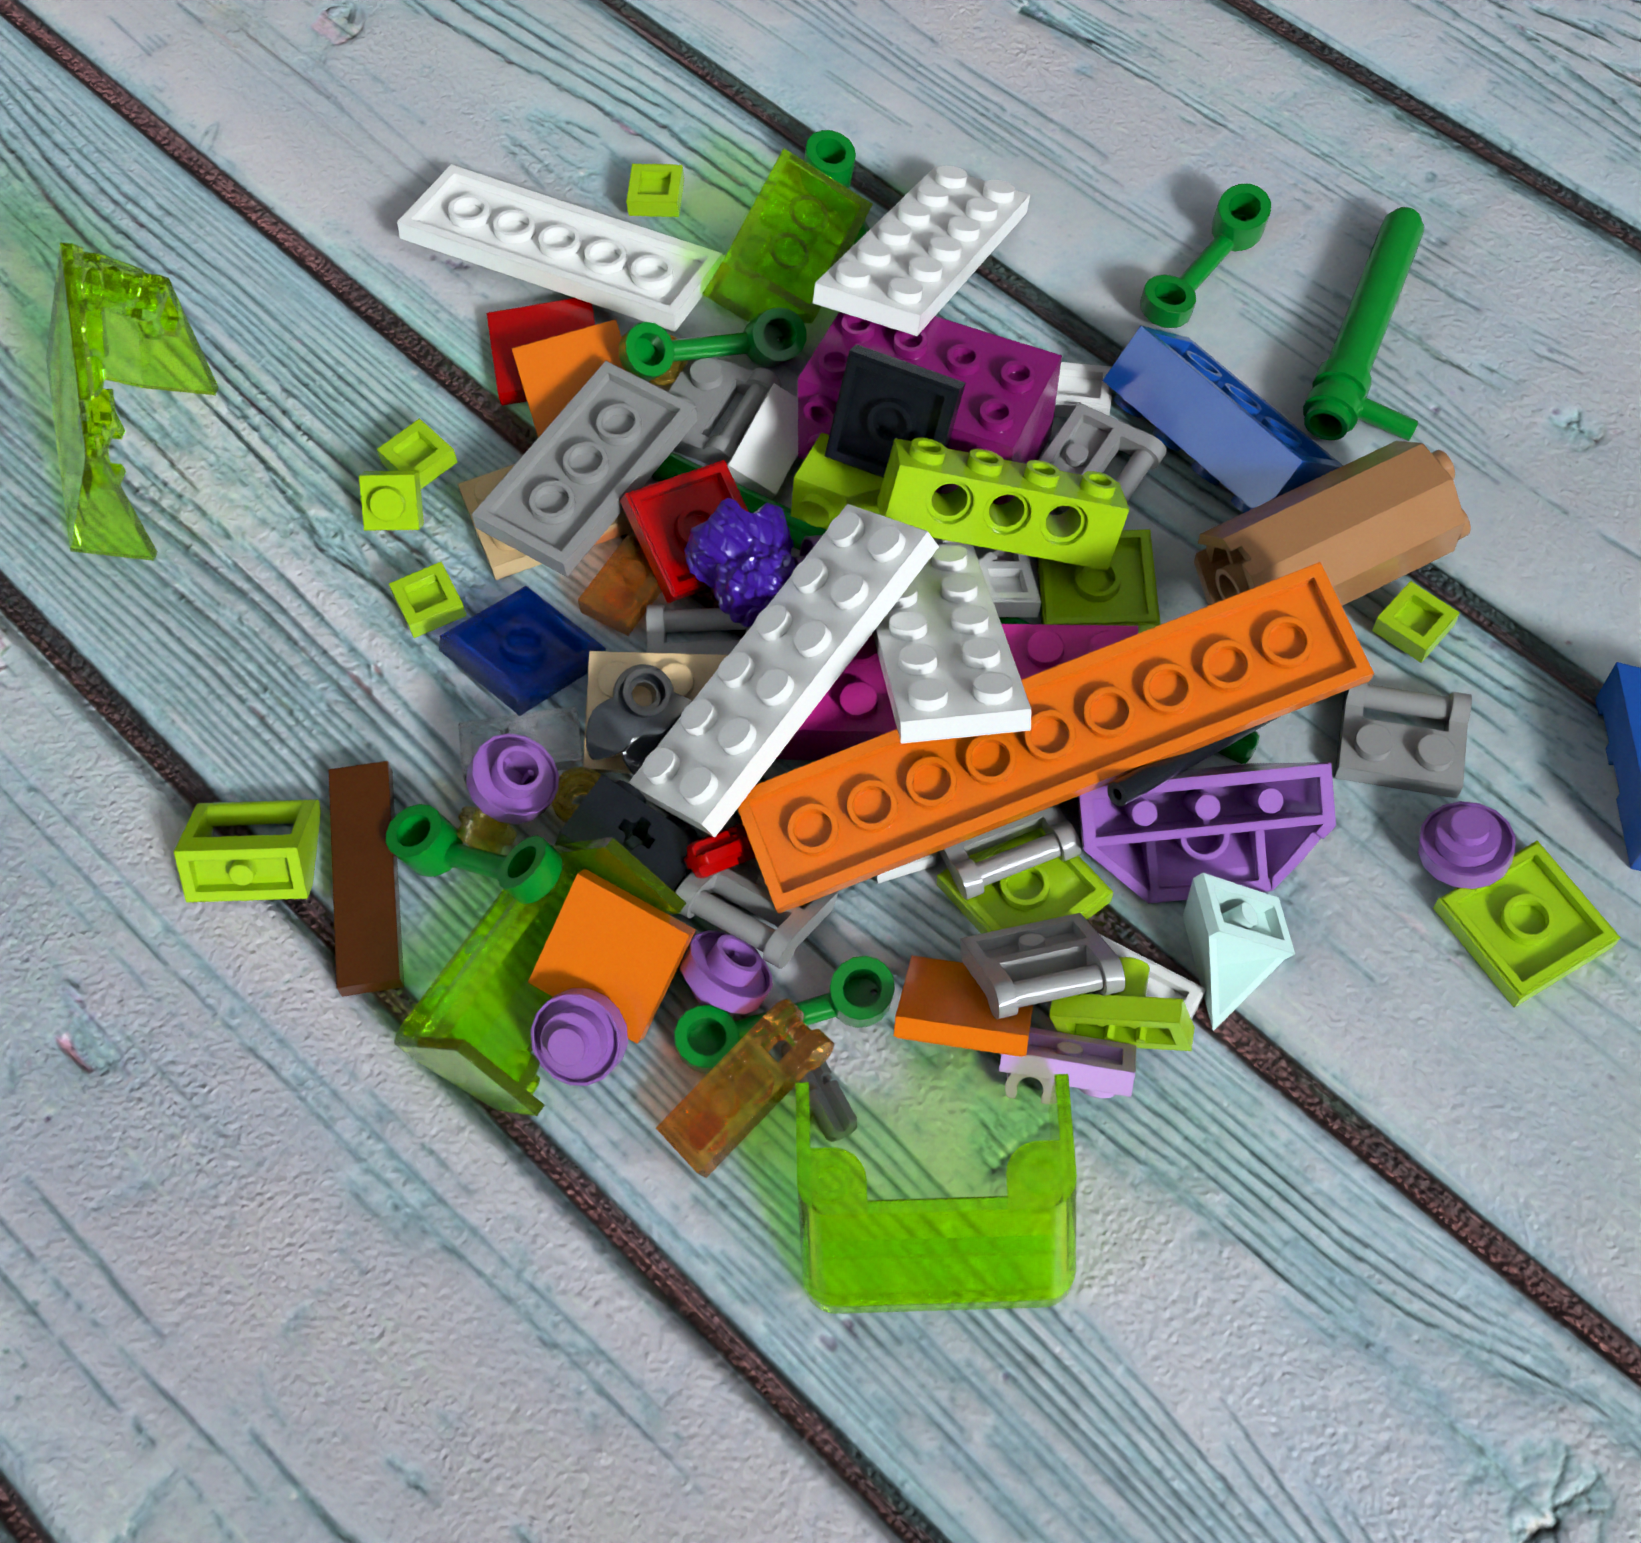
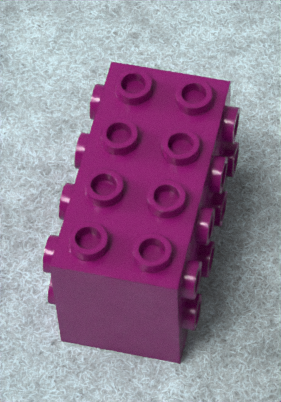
(1005, 395)

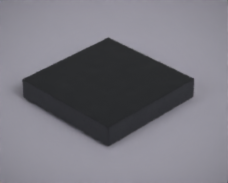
(887, 401)

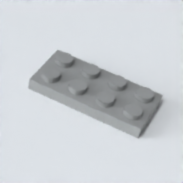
(581, 467)

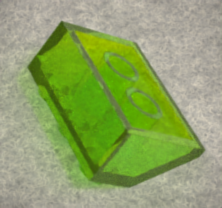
(787, 241)

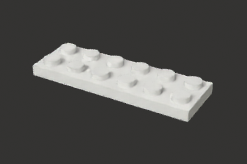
(560, 246)
(922, 250)
(949, 655)
(782, 667)

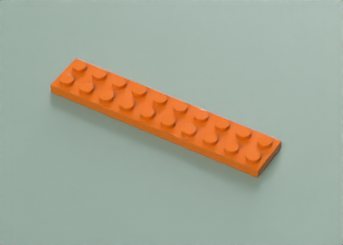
(1088, 727)

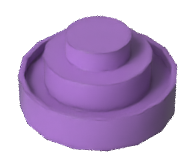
(512, 778)
(1466, 845)
(726, 972)
(579, 1036)

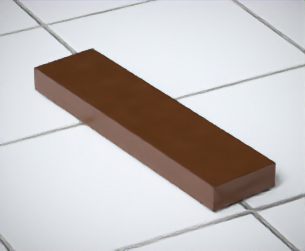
(364, 880)

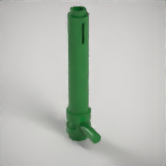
(1345, 378)

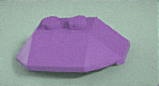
(1219, 821)

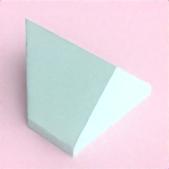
(1234, 940)

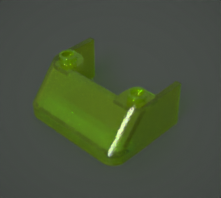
(481, 1007)
(938, 1249)

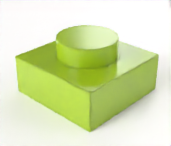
(655, 190)
(418, 449)
(391, 500)
(427, 599)
(1415, 621)

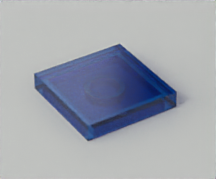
(520, 650)

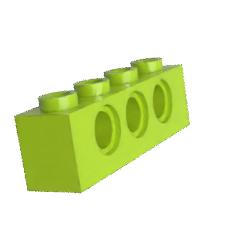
(1023, 526)

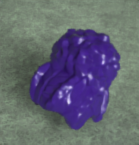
(742, 557)

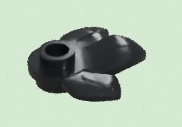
(633, 729)

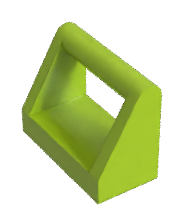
(249, 865)

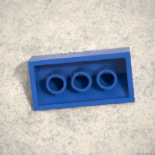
(1214, 419)

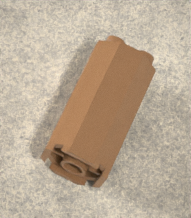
(1358, 521)

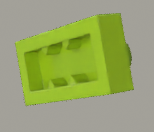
(1127, 1015)

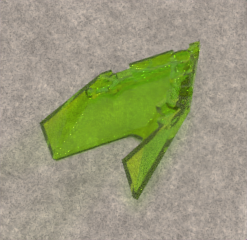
(119, 329)

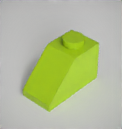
(826, 486)

